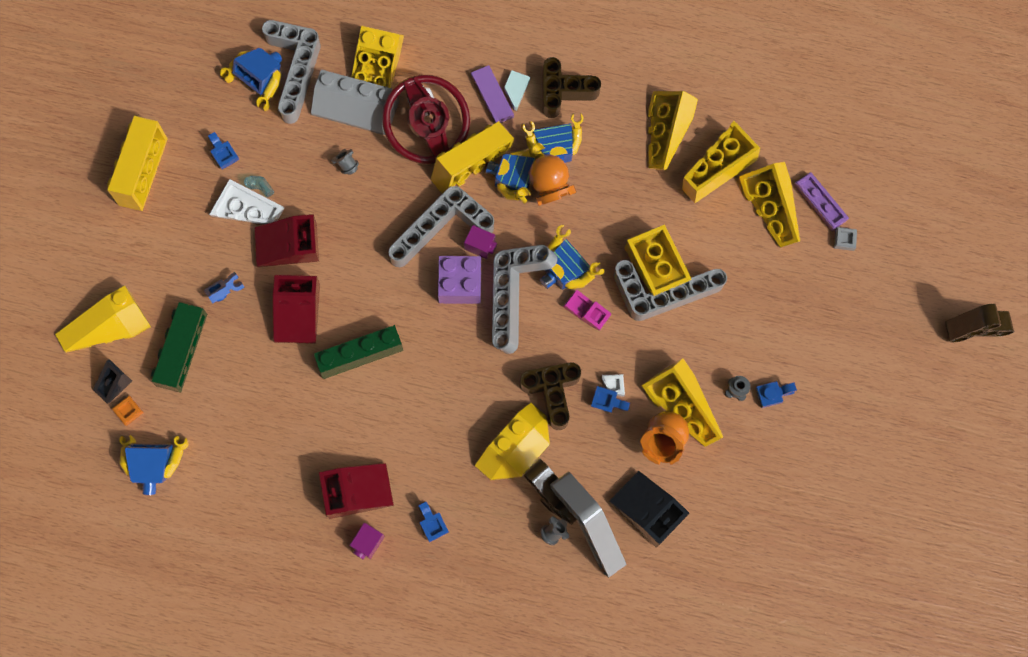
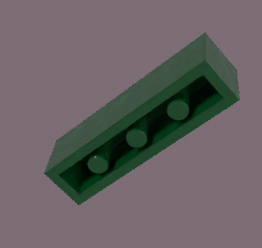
(179, 347)
(358, 352)

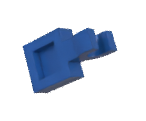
(223, 153)
(220, 289)
(772, 394)
(606, 400)
(433, 524)

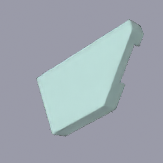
(516, 87)

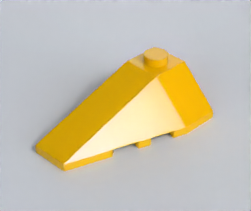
(670, 118)
(773, 198)
(108, 320)
(680, 392)

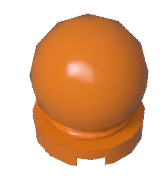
(550, 179)
(665, 438)

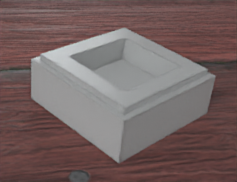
(845, 239)

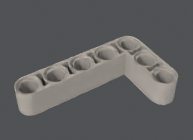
(298, 66)
(438, 222)
(511, 290)
(670, 301)
(592, 522)

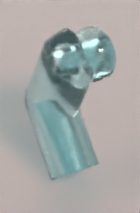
(259, 183)

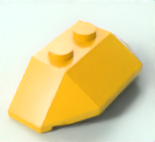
(516, 445)

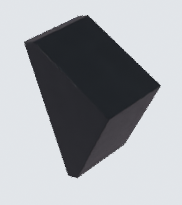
(111, 382)

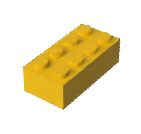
(137, 163)

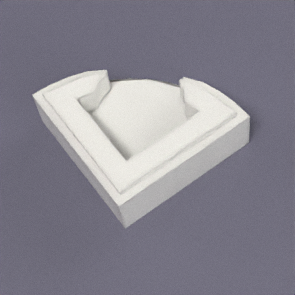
(614, 383)

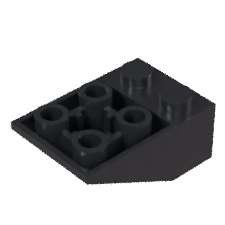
(649, 508)

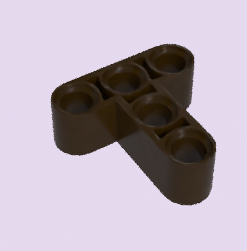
(562, 92)
(981, 321)
(551, 388)
(540, 478)

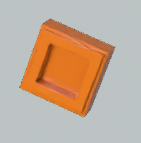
(127, 410)

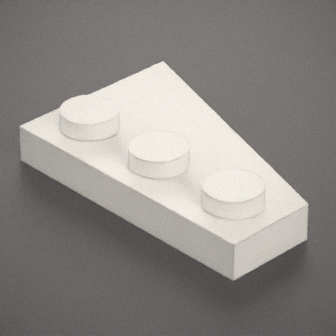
(245, 205)

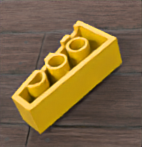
(470, 156)
(721, 162)

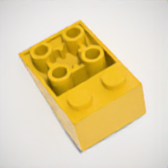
(377, 56)

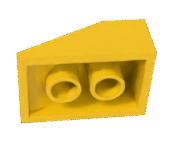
(657, 260)

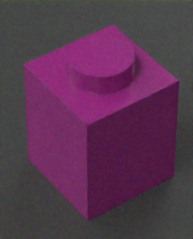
(480, 242)
(366, 542)

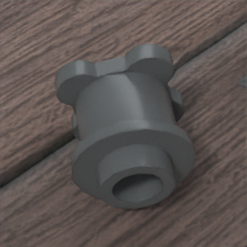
(346, 161)
(734, 391)
(554, 531)

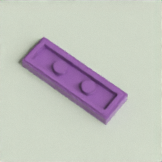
(492, 94)
(821, 201)

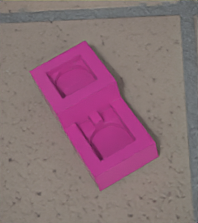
(586, 310)

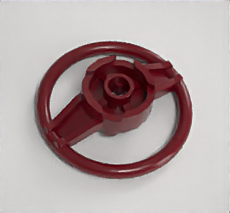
(422, 103)

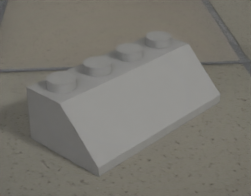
(351, 101)

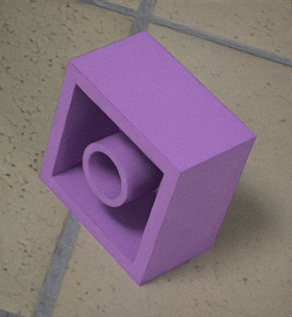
(459, 280)

